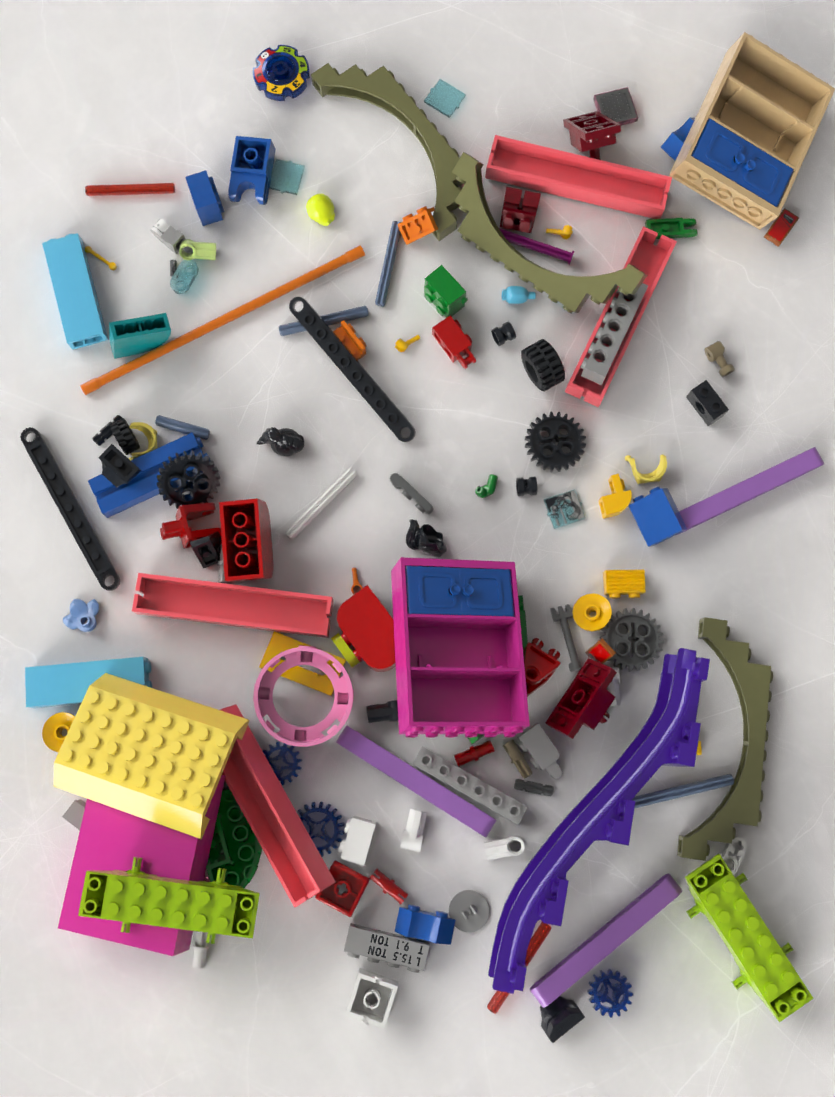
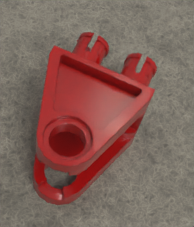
(180, 527)
(538, 665)

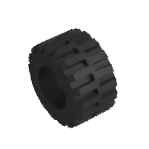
(543, 365)

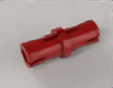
(474, 753)
(388, 886)

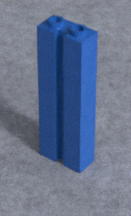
(144, 485)

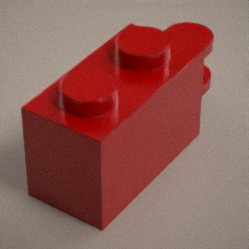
(454, 341)

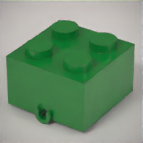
(444, 292)

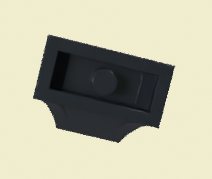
(117, 466)
(207, 549)
(560, 1017)

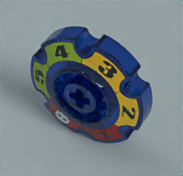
(281, 72)

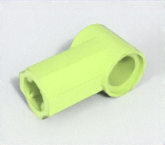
(201, 250)

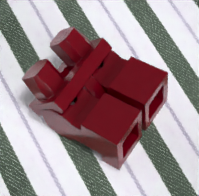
(519, 212)

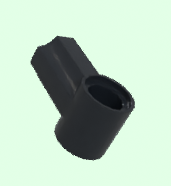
(383, 712)

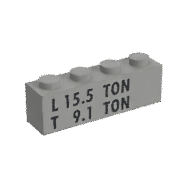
(386, 947)

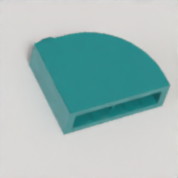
(138, 334)

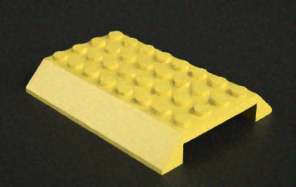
(147, 753)

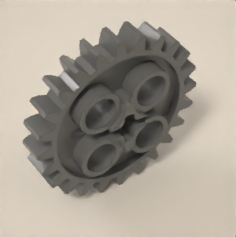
(649, 641)

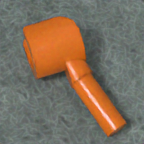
(355, 579)

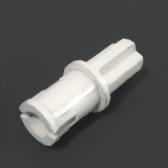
(200, 950)

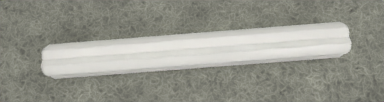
(321, 503)

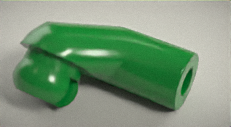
(489, 488)

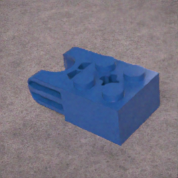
(251, 168)

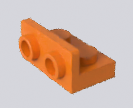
(417, 226)
(350, 340)

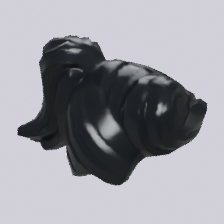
(282, 441)
(425, 539)

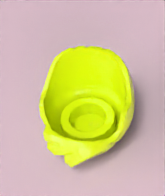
(321, 209)

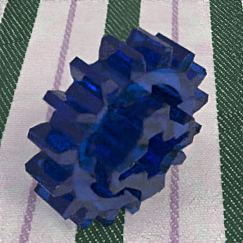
(283, 753)
(618, 990)

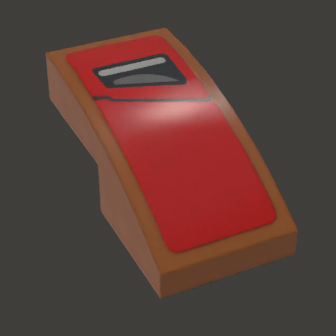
(781, 227)
(600, 651)

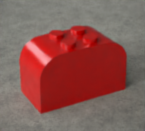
(246, 540)
(368, 629)

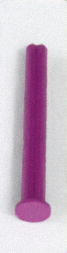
(538, 246)

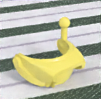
(151, 435)
(654, 476)

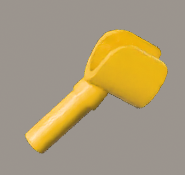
(565, 233)
(401, 345)

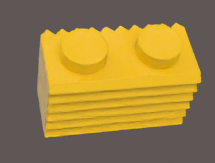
(624, 583)

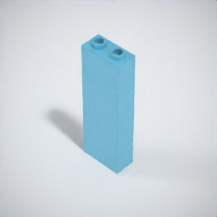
(74, 291)
(69, 682)

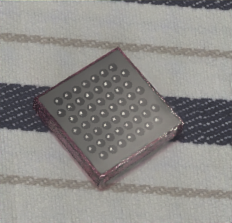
(617, 106)

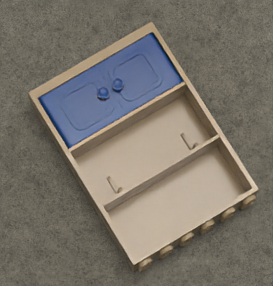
(752, 132)

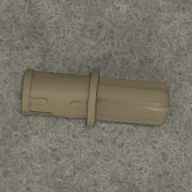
(517, 758)

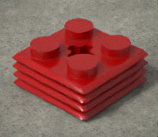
(346, 901)

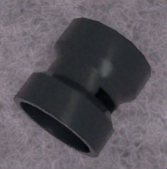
(503, 333)
(526, 486)

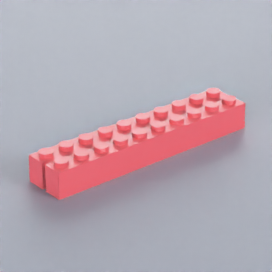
(578, 177)
(651, 261)
(233, 605)
(274, 819)

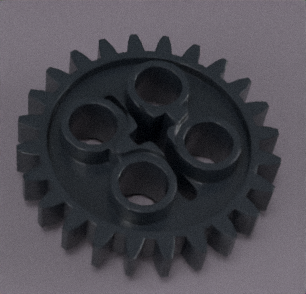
(552, 425)
(177, 468)

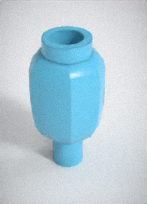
(516, 295)

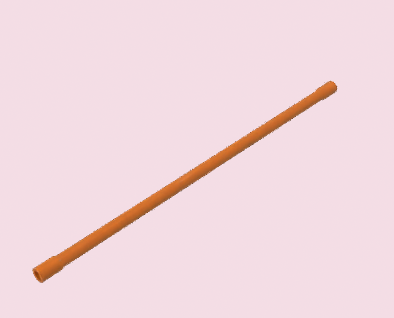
(97, 383)

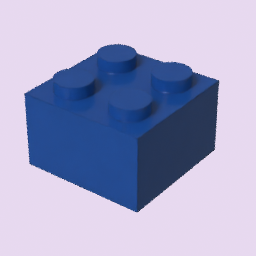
(205, 197)

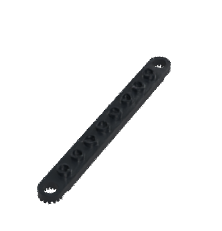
(352, 369)
(70, 509)

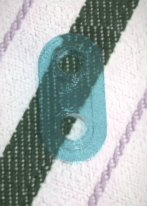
(181, 276)

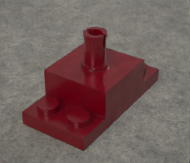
(591, 132)
(584, 700)

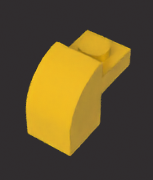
(617, 502)

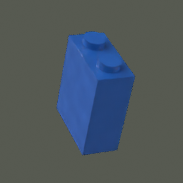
(657, 516)

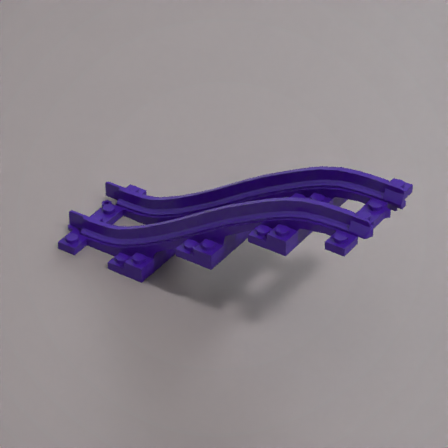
(602, 814)

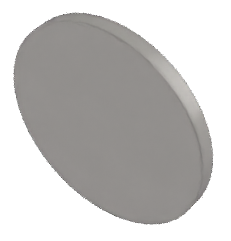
(469, 911)

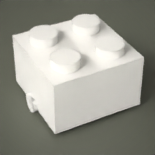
(358, 840)
(372, 998)

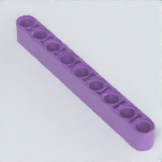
(751, 488)
(416, 781)
(605, 940)

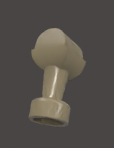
(715, 353)

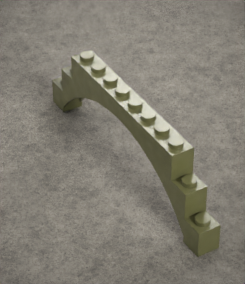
(385, 92)
(483, 231)
(744, 796)

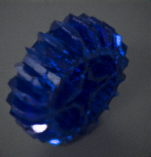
(324, 836)

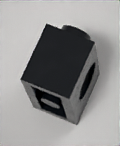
(707, 403)

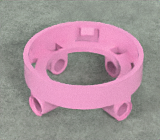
(300, 735)

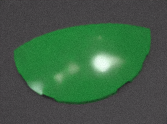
(233, 844)

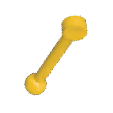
(112, 265)

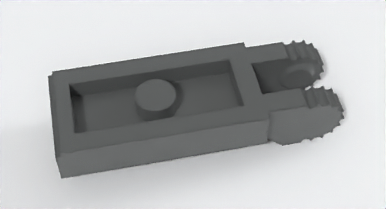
(410, 493)

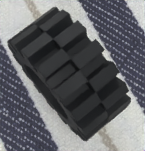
(124, 436)

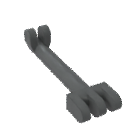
(562, 617)

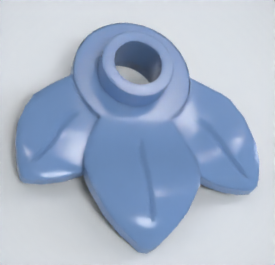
(80, 613)

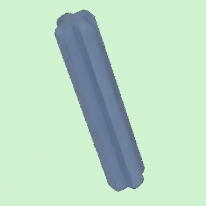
(182, 427)

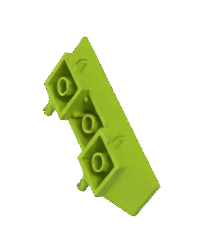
(169, 902)
(747, 937)

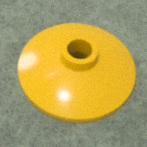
(588, 604)
(53, 729)

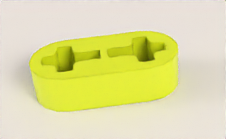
(345, 650)

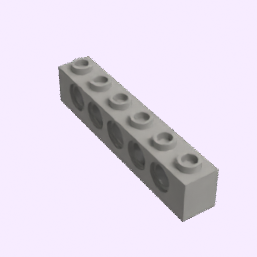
(596, 370)
(470, 785)

